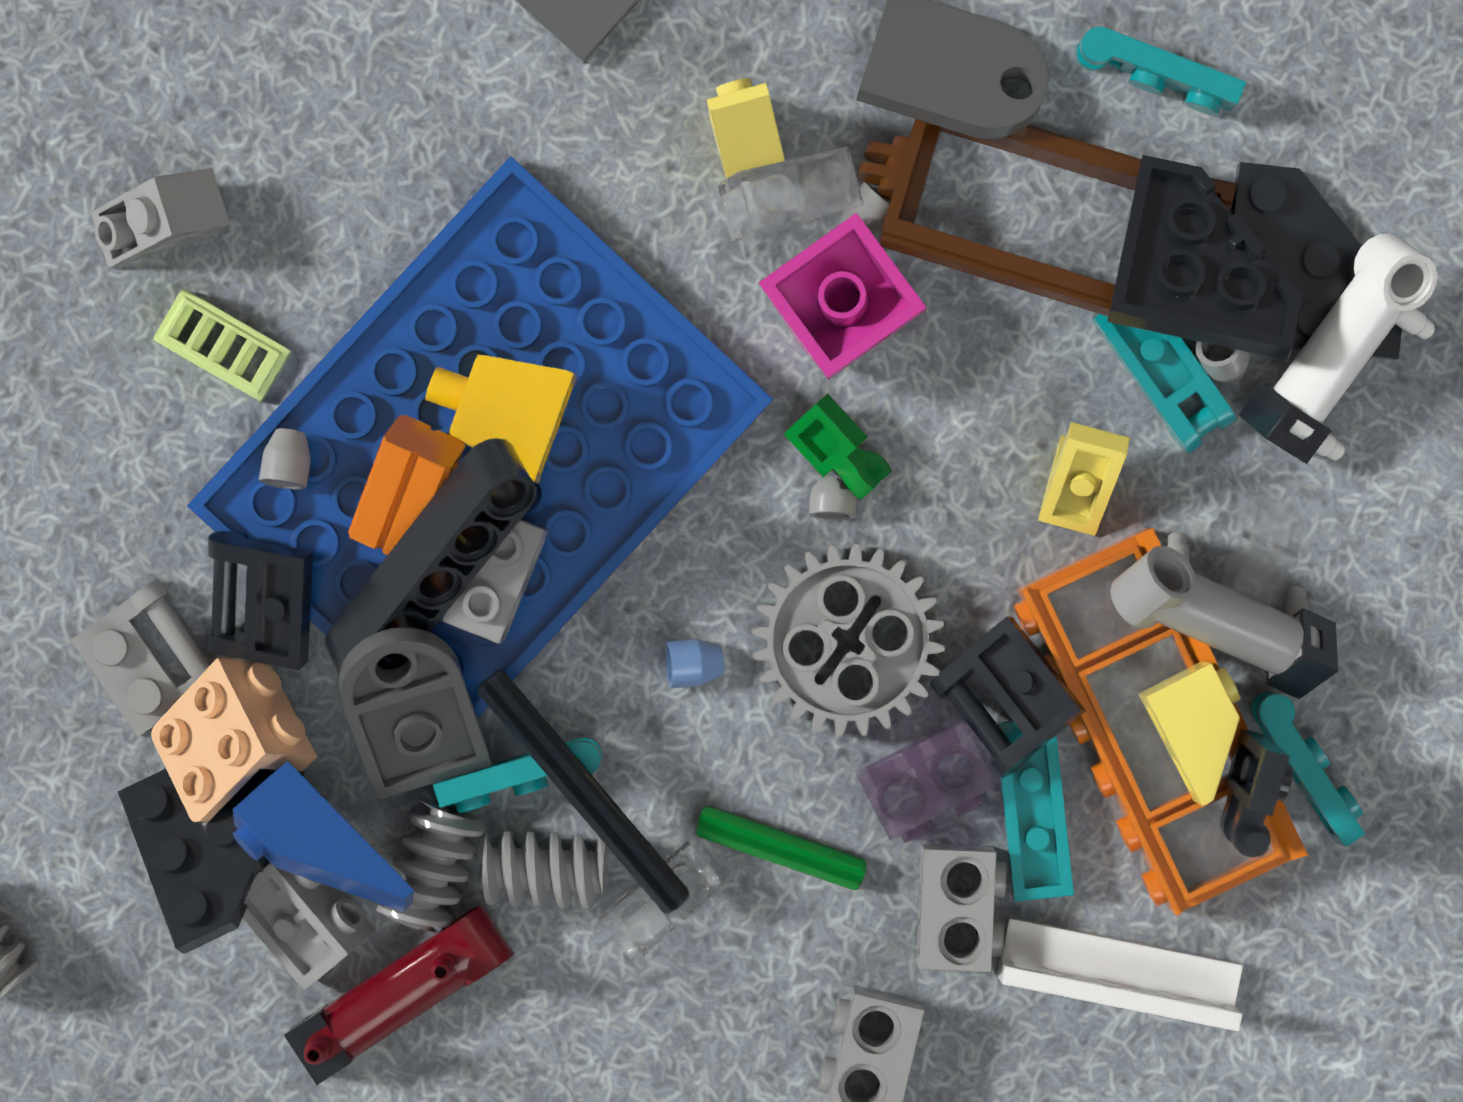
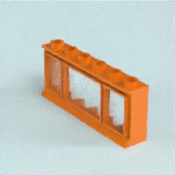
(1106, 668)

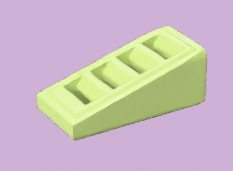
(175, 322)

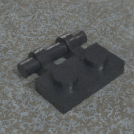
(1255, 783)

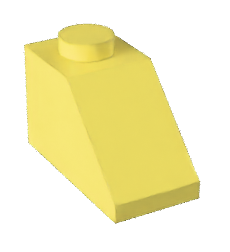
(1196, 724)

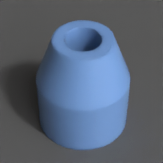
(693, 662)

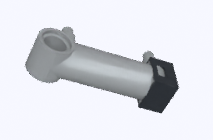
(1291, 646)

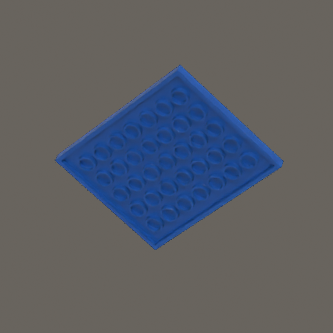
(529, 287)

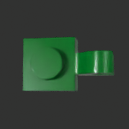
(831, 442)

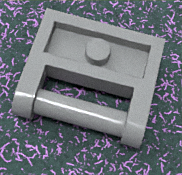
(128, 663)

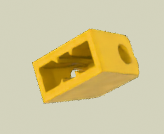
(506, 403)

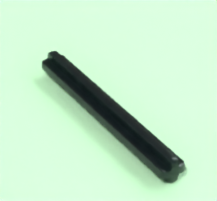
(583, 791)

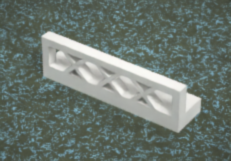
(1120, 973)

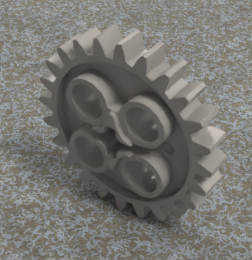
(892, 670)

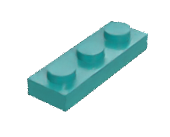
(1036, 824)

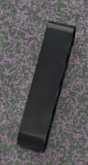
(439, 550)

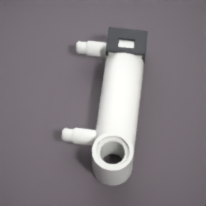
(1386, 291)

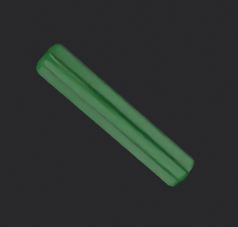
(781, 847)

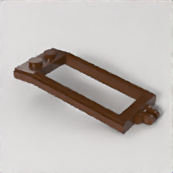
(904, 178)

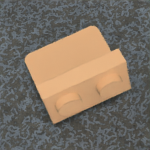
(226, 732)

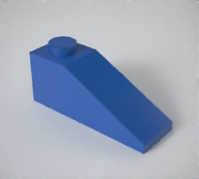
(310, 839)

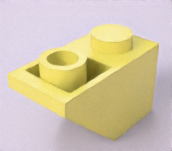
(744, 126)

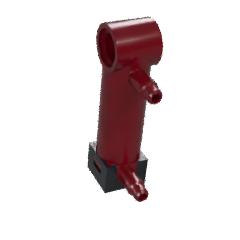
(398, 993)

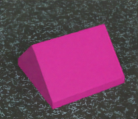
(842, 296)

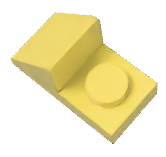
(1083, 478)

